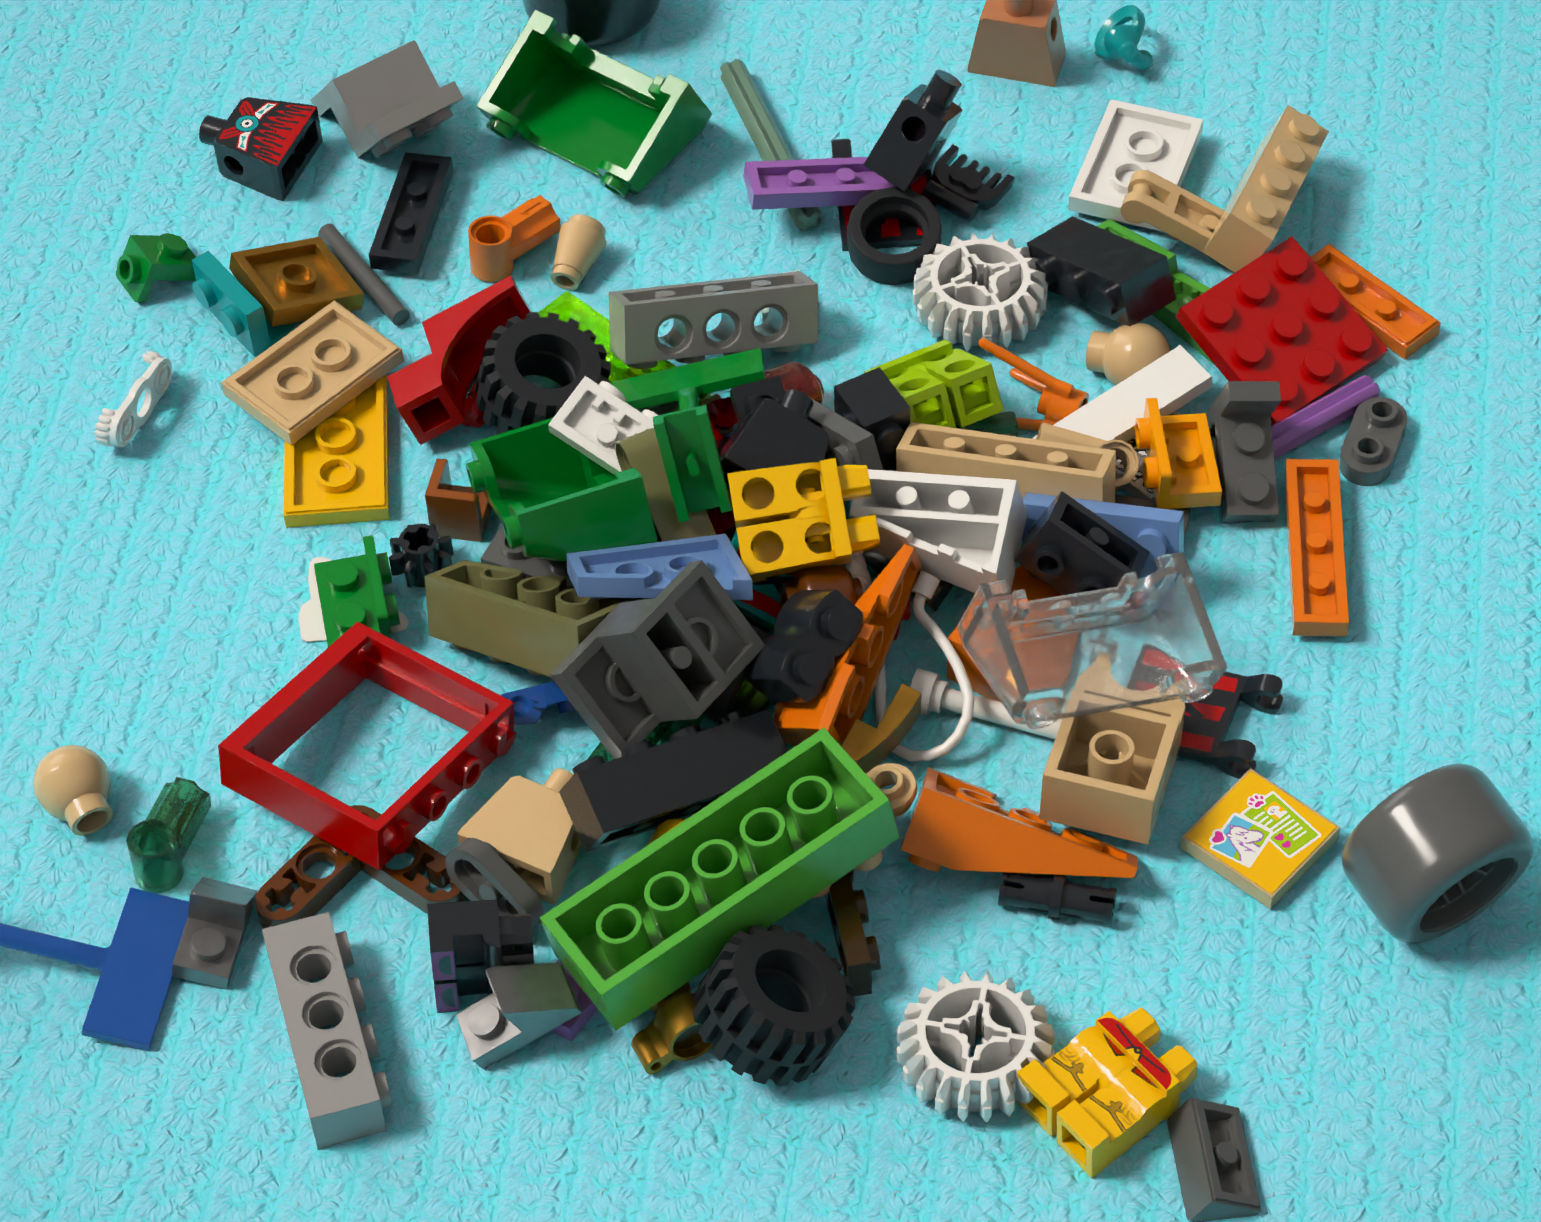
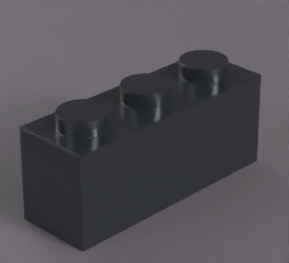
(1103, 271)

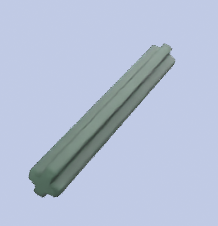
(762, 129)

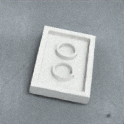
(1131, 141)

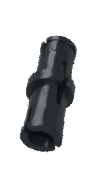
(1057, 897)

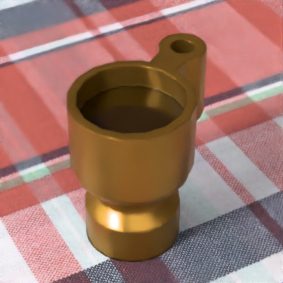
(671, 1033)

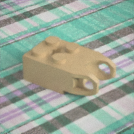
(1113, 769)

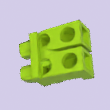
(945, 385)

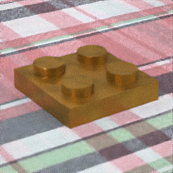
(295, 280)

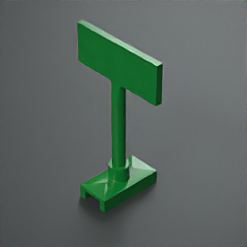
(687, 434)

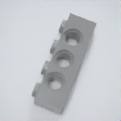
(640, 312)
(339, 1106)

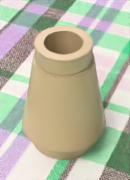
(577, 249)

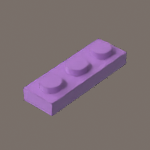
(810, 182)

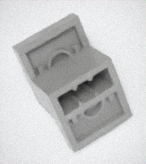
(387, 101)

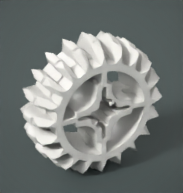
(979, 292)
(945, 1027)

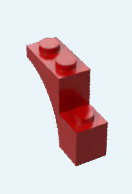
(434, 388)

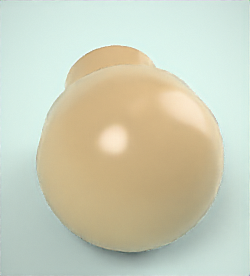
(1125, 350)
(75, 788)

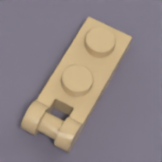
(1170, 209)

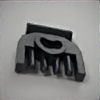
(961, 188)

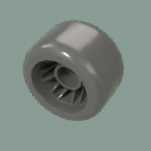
(1437, 853)

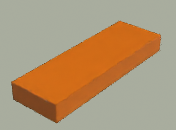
(1389, 314)

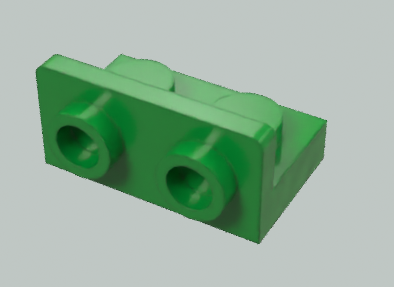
(353, 592)

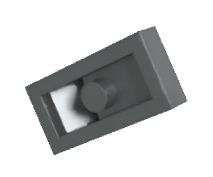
(213, 932)
(522, 1008)

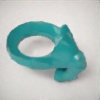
(1121, 40)

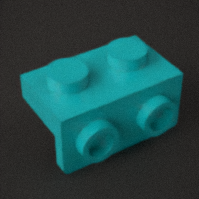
(234, 305)

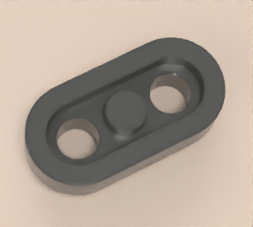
(1378, 432)
(484, 875)

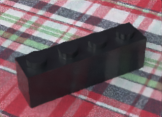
(668, 779)

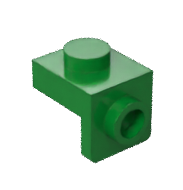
(152, 259)

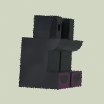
(469, 940)

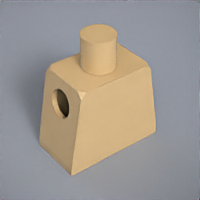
(530, 831)

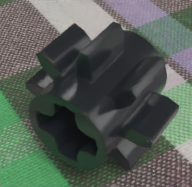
(419, 553)

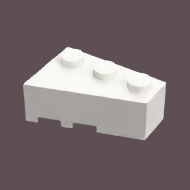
(958, 524)

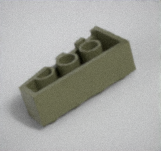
(509, 617)

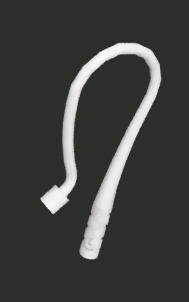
(923, 589)

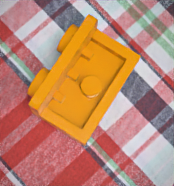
(1178, 458)

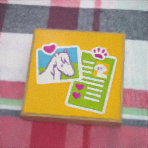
(1260, 838)

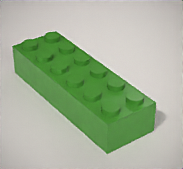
(718, 873)

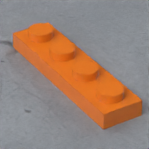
(1316, 548)

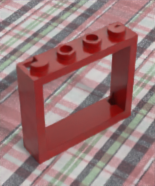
(356, 655)

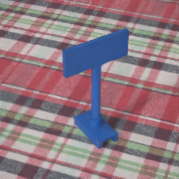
(132, 969)

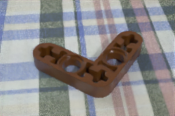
(316, 893)

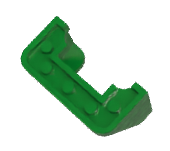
(591, 108)
(556, 496)

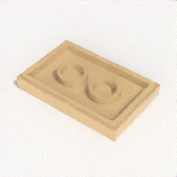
(312, 372)

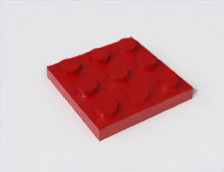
(1283, 326)

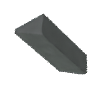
(1212, 1161)

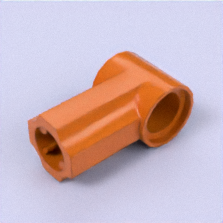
(500, 240)

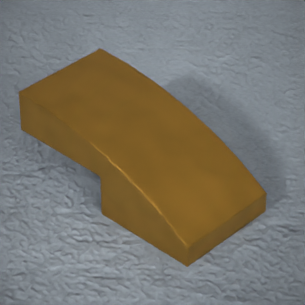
(872, 745)

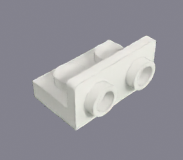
(596, 419)

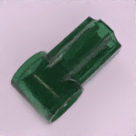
(166, 834)

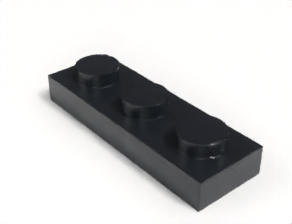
(411, 213)

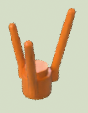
(1057, 396)

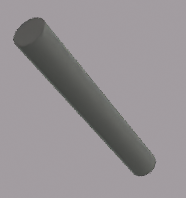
(364, 275)

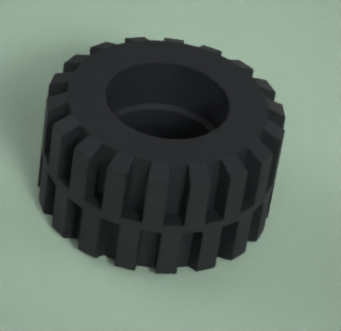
(535, 348)
(773, 1005)

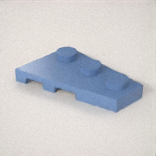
(650, 567)

